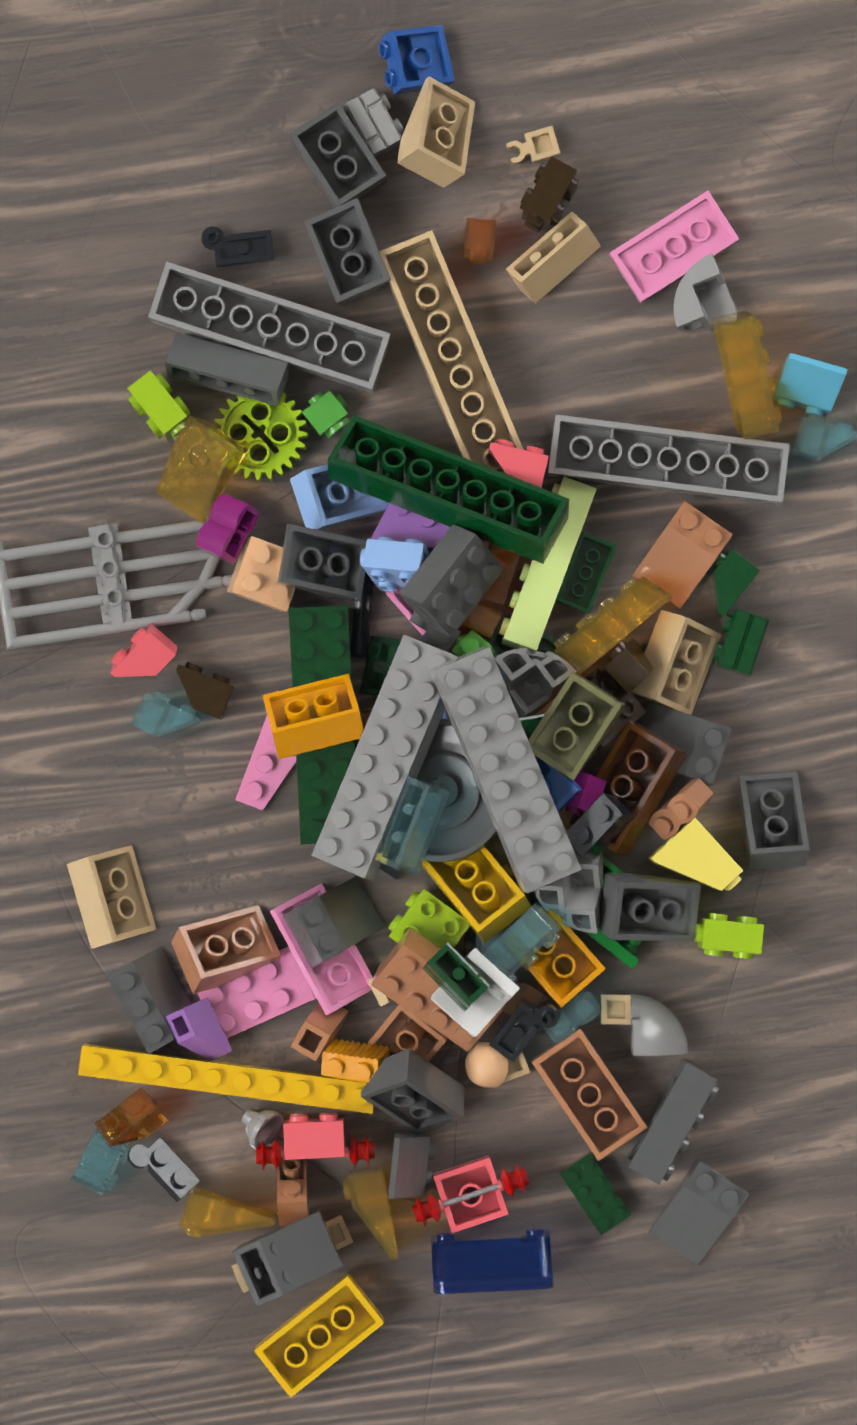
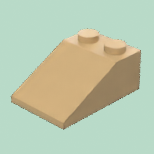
(437, 134)

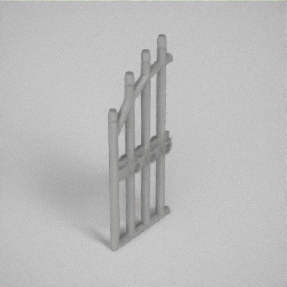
(111, 583)

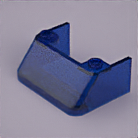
(492, 1263)

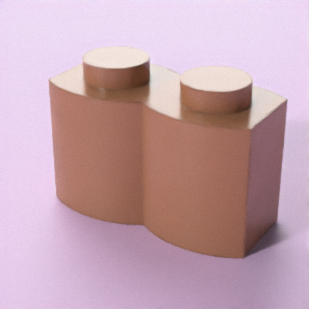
(681, 808)

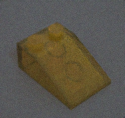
(199, 467)
(370, 1200)
(216, 1214)

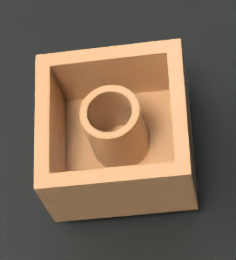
(258, 575)

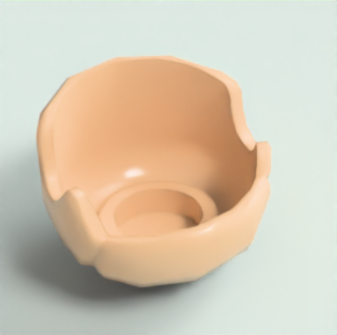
(486, 1065)

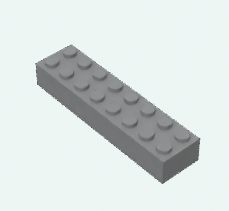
(269, 327)
(668, 460)
(386, 754)
(505, 769)

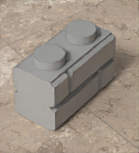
(374, 122)

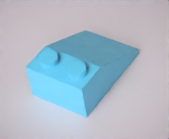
(808, 384)

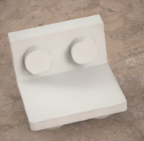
(487, 1006)

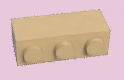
(553, 257)

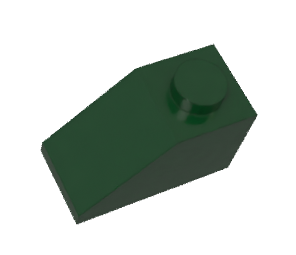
(730, 579)

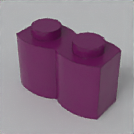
(227, 528)

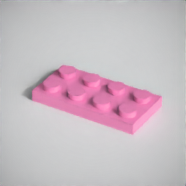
(673, 245)
(334, 980)
(260, 994)

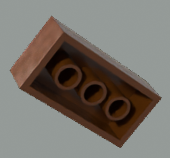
(638, 775)

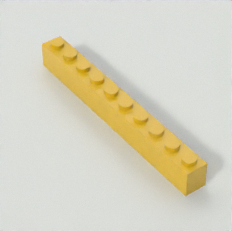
(222, 1078)

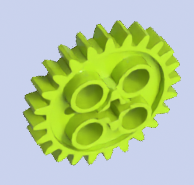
(277, 418)

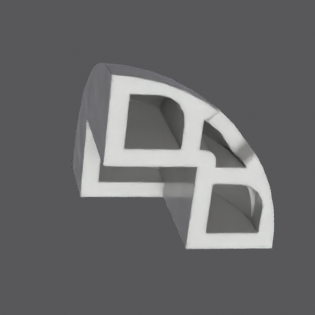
(702, 296)
(532, 678)
(577, 896)
(655, 1029)

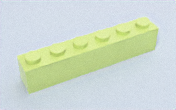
(543, 581)

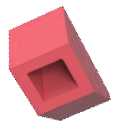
(525, 465)
(146, 654)

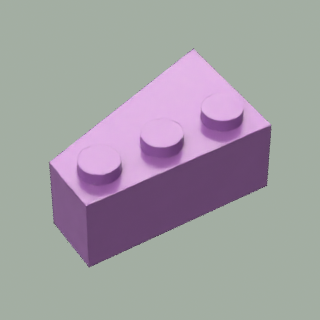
(405, 525)

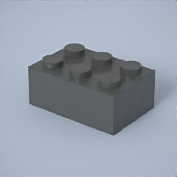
(337, 157)
(452, 580)

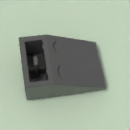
(287, 1258)

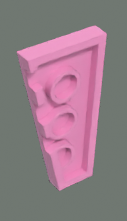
(264, 771)

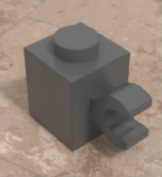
(434, 637)

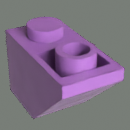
(199, 1030)

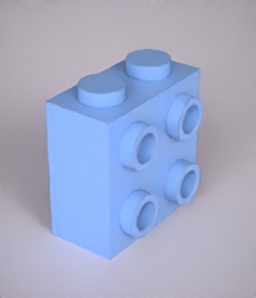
(392, 562)

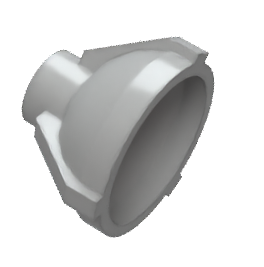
(262, 1126)

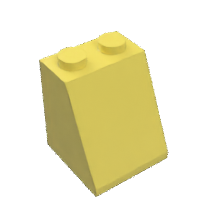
(698, 857)

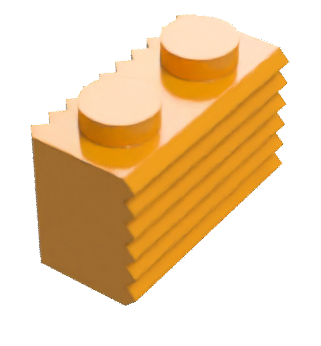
(352, 1060)

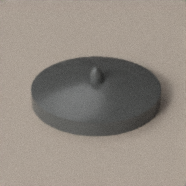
(465, 821)

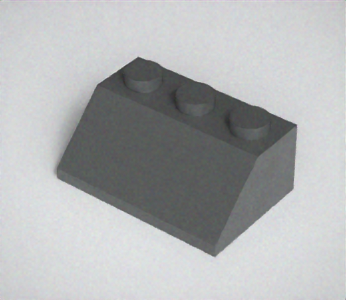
(348, 252)
(149, 994)
(415, 1092)

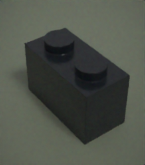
(599, 826)

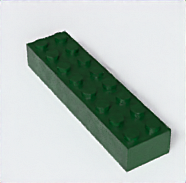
(448, 488)
(318, 653)

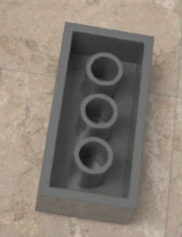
(671, 1122)

